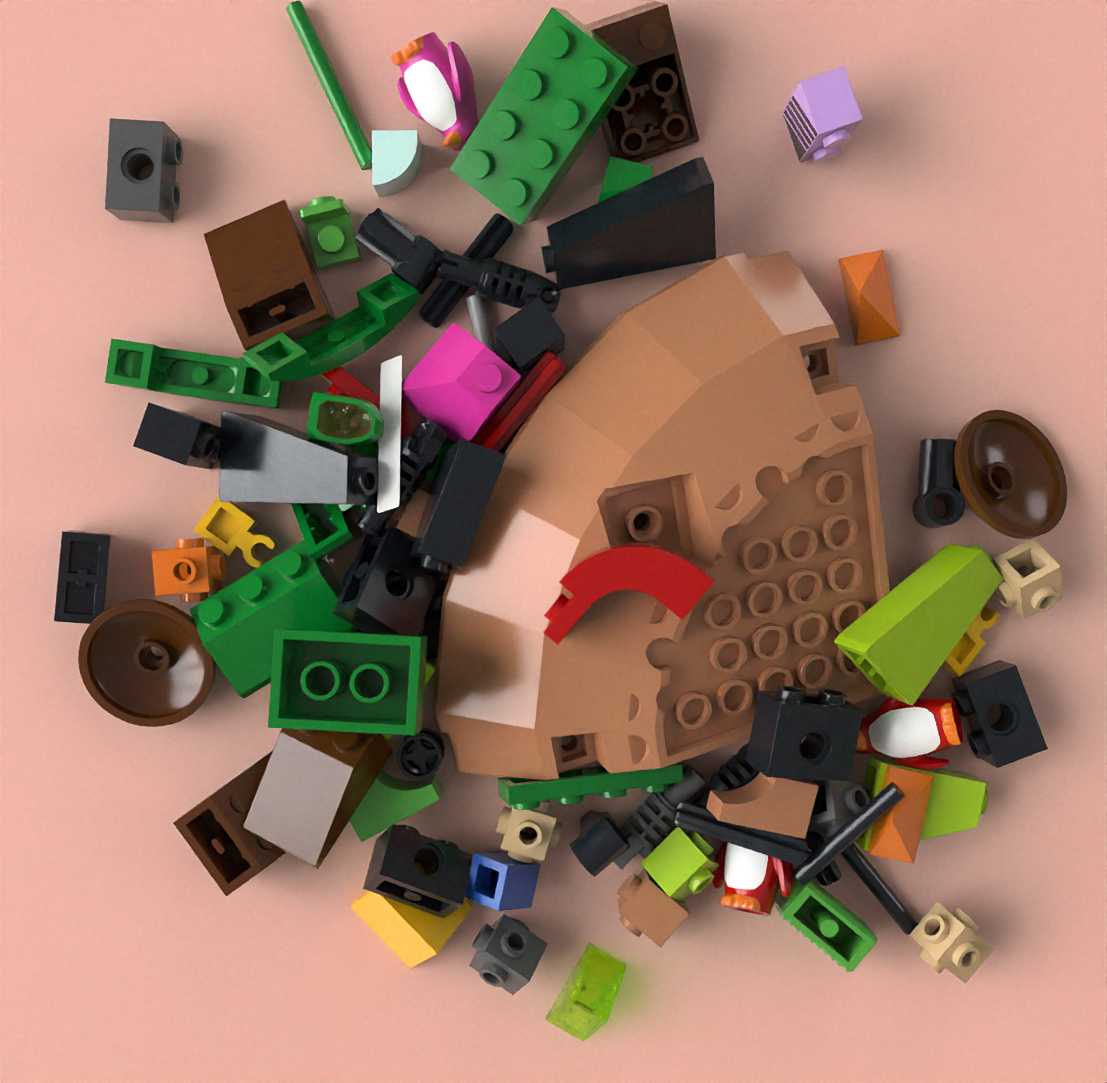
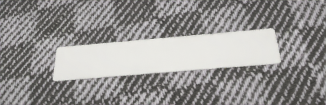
(390, 442)

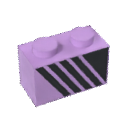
(822, 115)

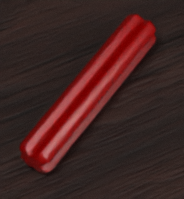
(521, 402)

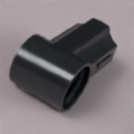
(410, 256)
(937, 479)
(598, 841)

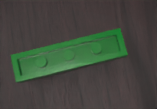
(582, 781)

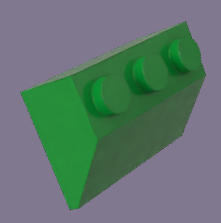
(280, 594)

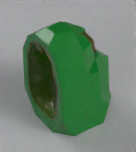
(344, 420)

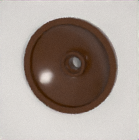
(1010, 474)
(130, 678)

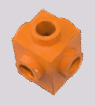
(188, 570)

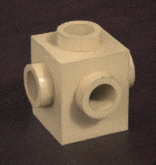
(1030, 579)
(526, 846)
(951, 942)

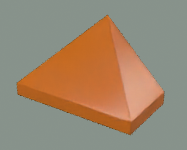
(869, 297)
(899, 830)

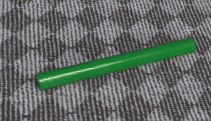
(330, 84)

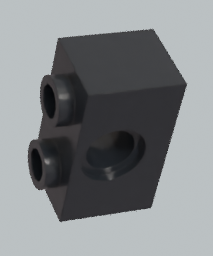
(527, 337)
(179, 437)
(1016, 731)
(396, 876)

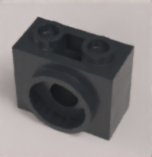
(410, 588)
(787, 717)

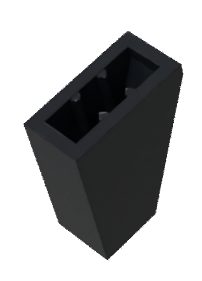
(456, 505)

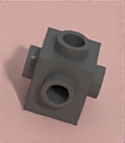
(836, 804)
(507, 954)

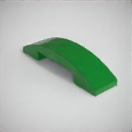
(340, 341)
(190, 374)

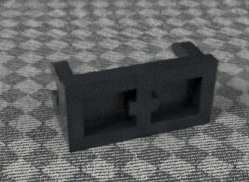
(82, 576)

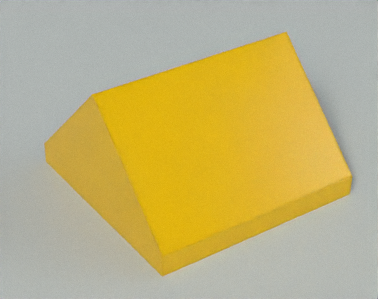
(408, 930)

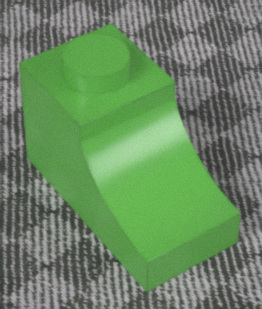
(392, 801)

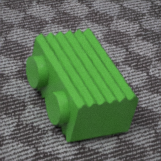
(826, 923)

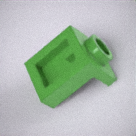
(330, 232)

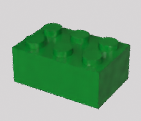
(347, 681)

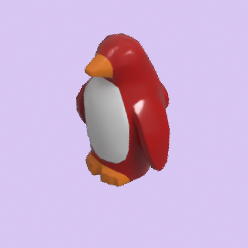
(912, 732)
(751, 879)

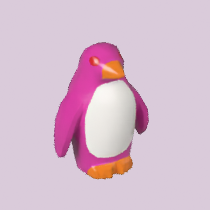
(438, 87)

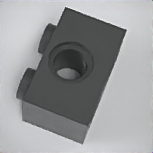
(130, 148)

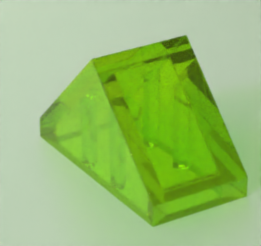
(588, 994)

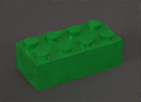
(543, 116)

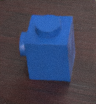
(502, 881)

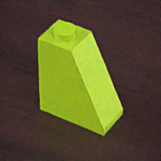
(953, 802)

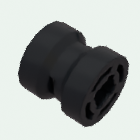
(416, 759)

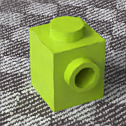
(682, 864)

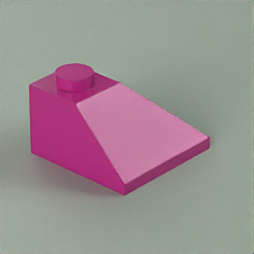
(460, 384)

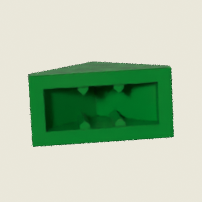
(325, 528)

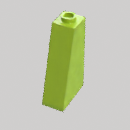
(920, 621)

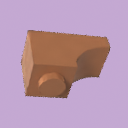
(767, 805)

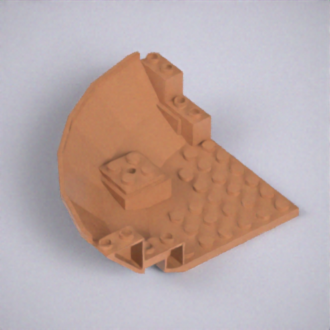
(740, 465)

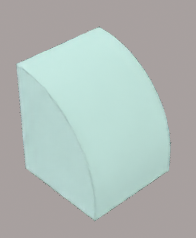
(394, 160)

